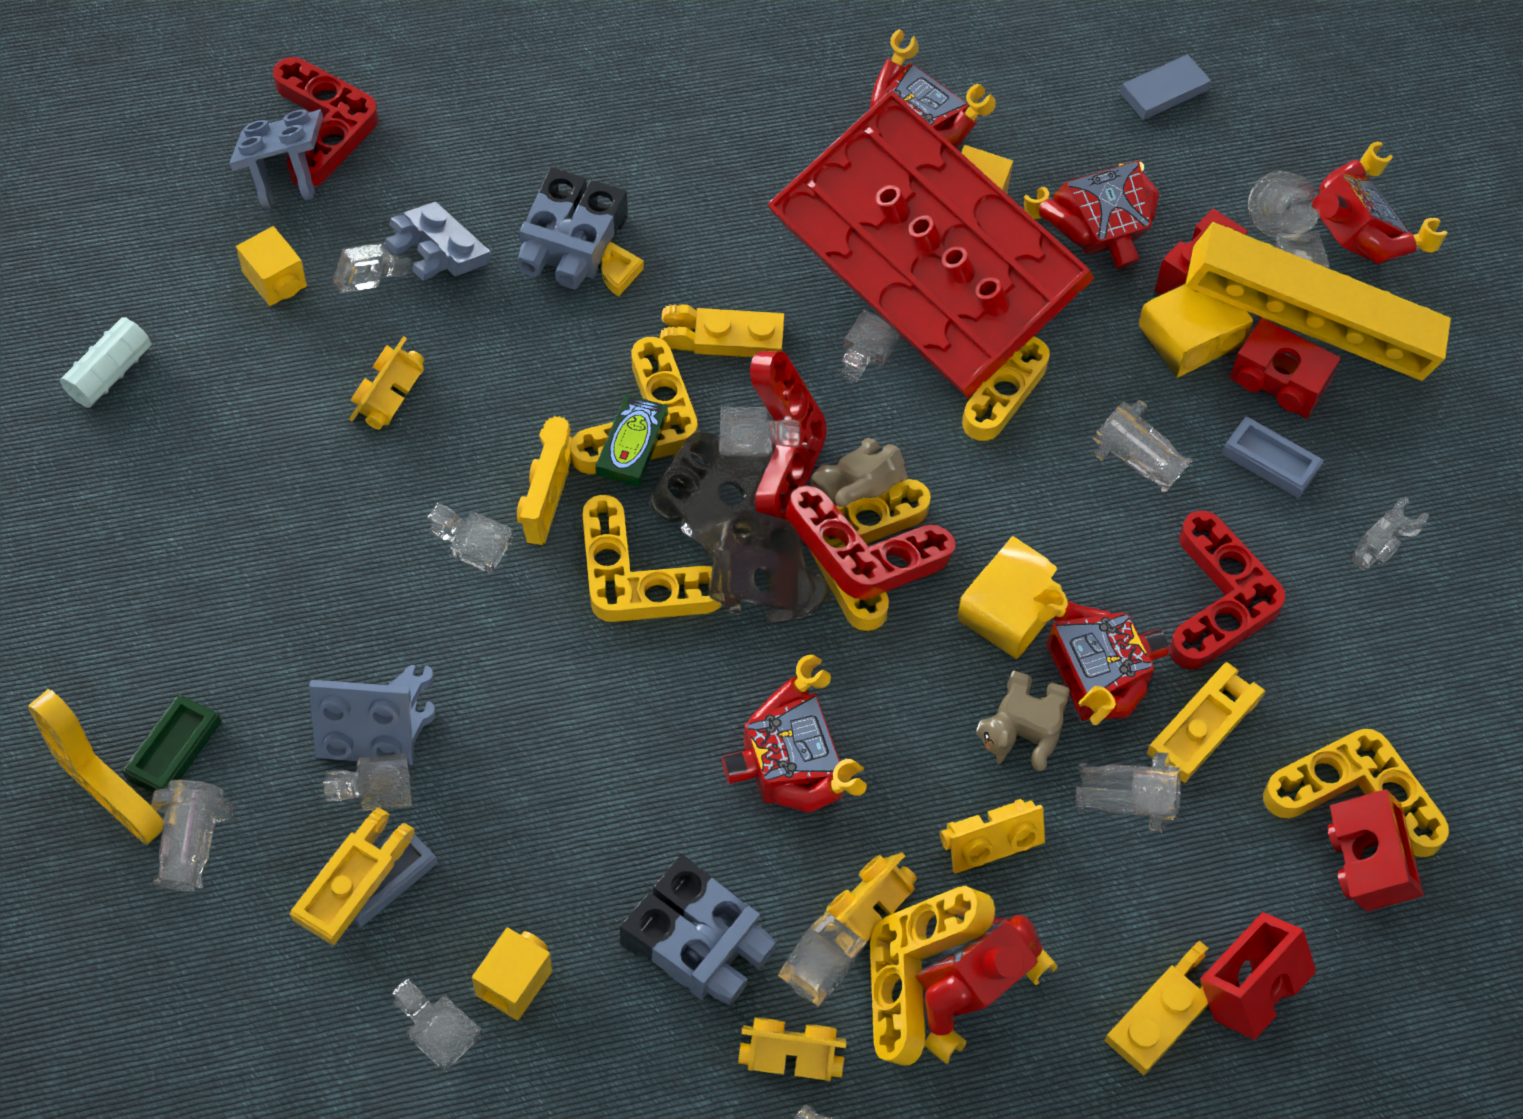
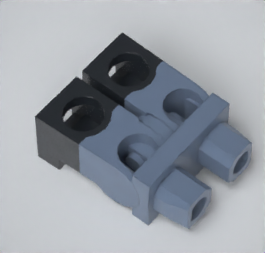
(570, 228)
(696, 932)

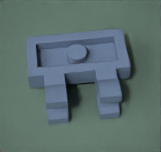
(439, 240)

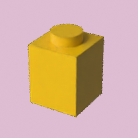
(271, 266)
(513, 972)

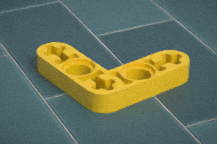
(1019, 373)
(679, 408)
(903, 518)
(632, 586)
(75, 755)
(1358, 771)
(897, 952)

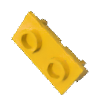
(377, 399)
(1008, 832)
(880, 884)
(772, 1044)

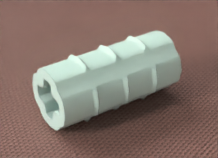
(105, 362)

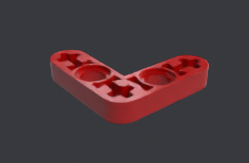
(335, 112)
(786, 399)
(871, 568)
(1238, 592)

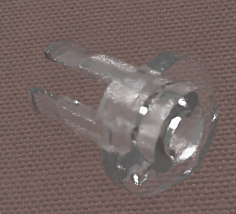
(1272, 196)
(1140, 445)
(1148, 791)
(188, 825)

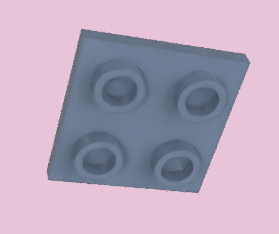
(261, 140)
(369, 718)

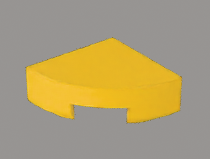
(619, 268)

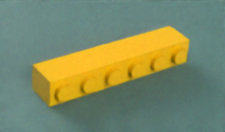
(1318, 301)

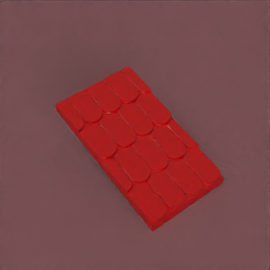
(930, 243)

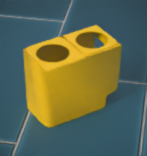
(1193, 328)
(1001, 598)

